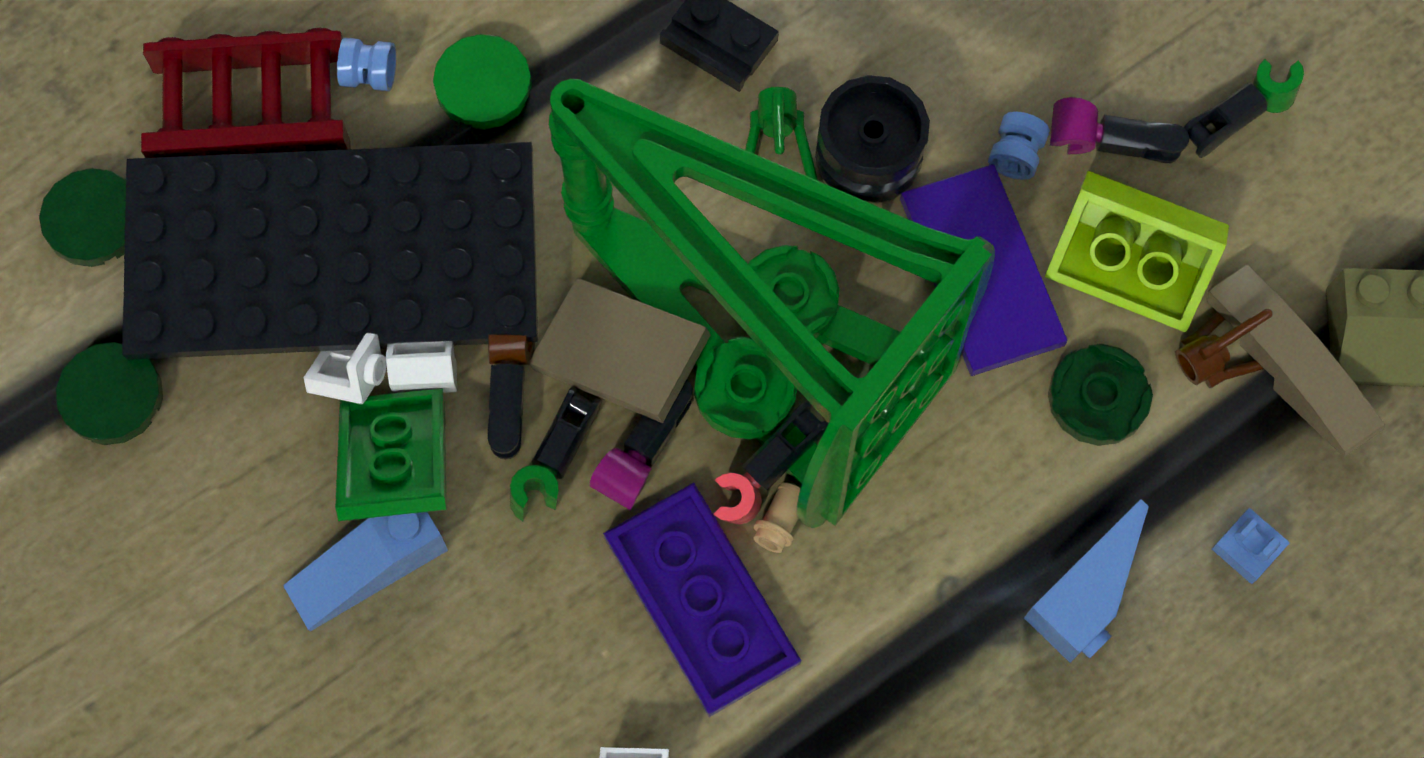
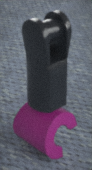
(1078, 126)
(625, 472)

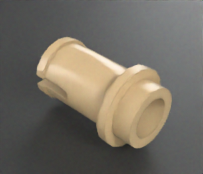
(779, 520)

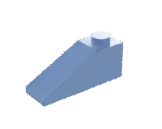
(363, 564)
(1090, 593)

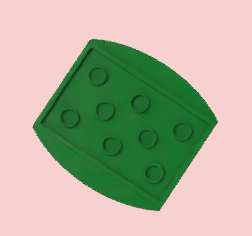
(653, 260)

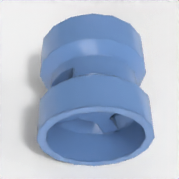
(366, 64)
(1019, 143)

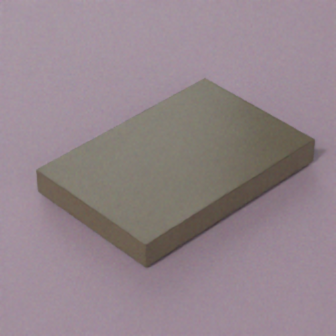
(620, 349)

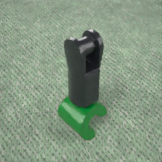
(1244, 107)
(553, 454)

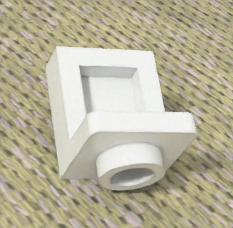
(348, 373)

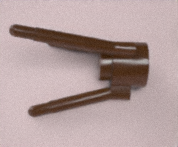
(1205, 357)

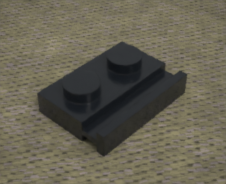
(720, 39)

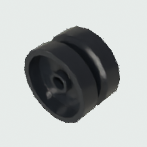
(872, 138)

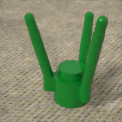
(778, 118)

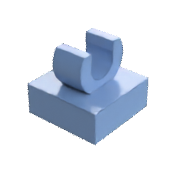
(1250, 546)

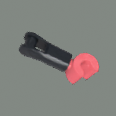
(769, 464)

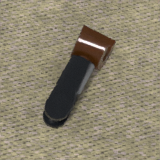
(507, 392)

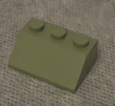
(1378, 325)

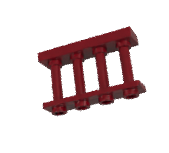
(222, 54)

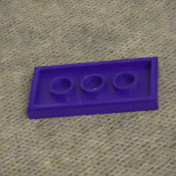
(1016, 310)
(702, 599)

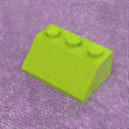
(1138, 251)

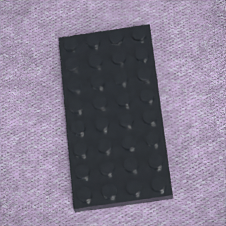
(328, 249)

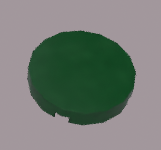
(86, 217)
(1100, 394)
(108, 395)

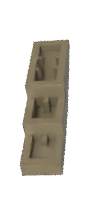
(1299, 362)

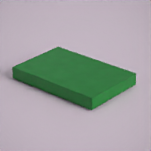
(391, 455)

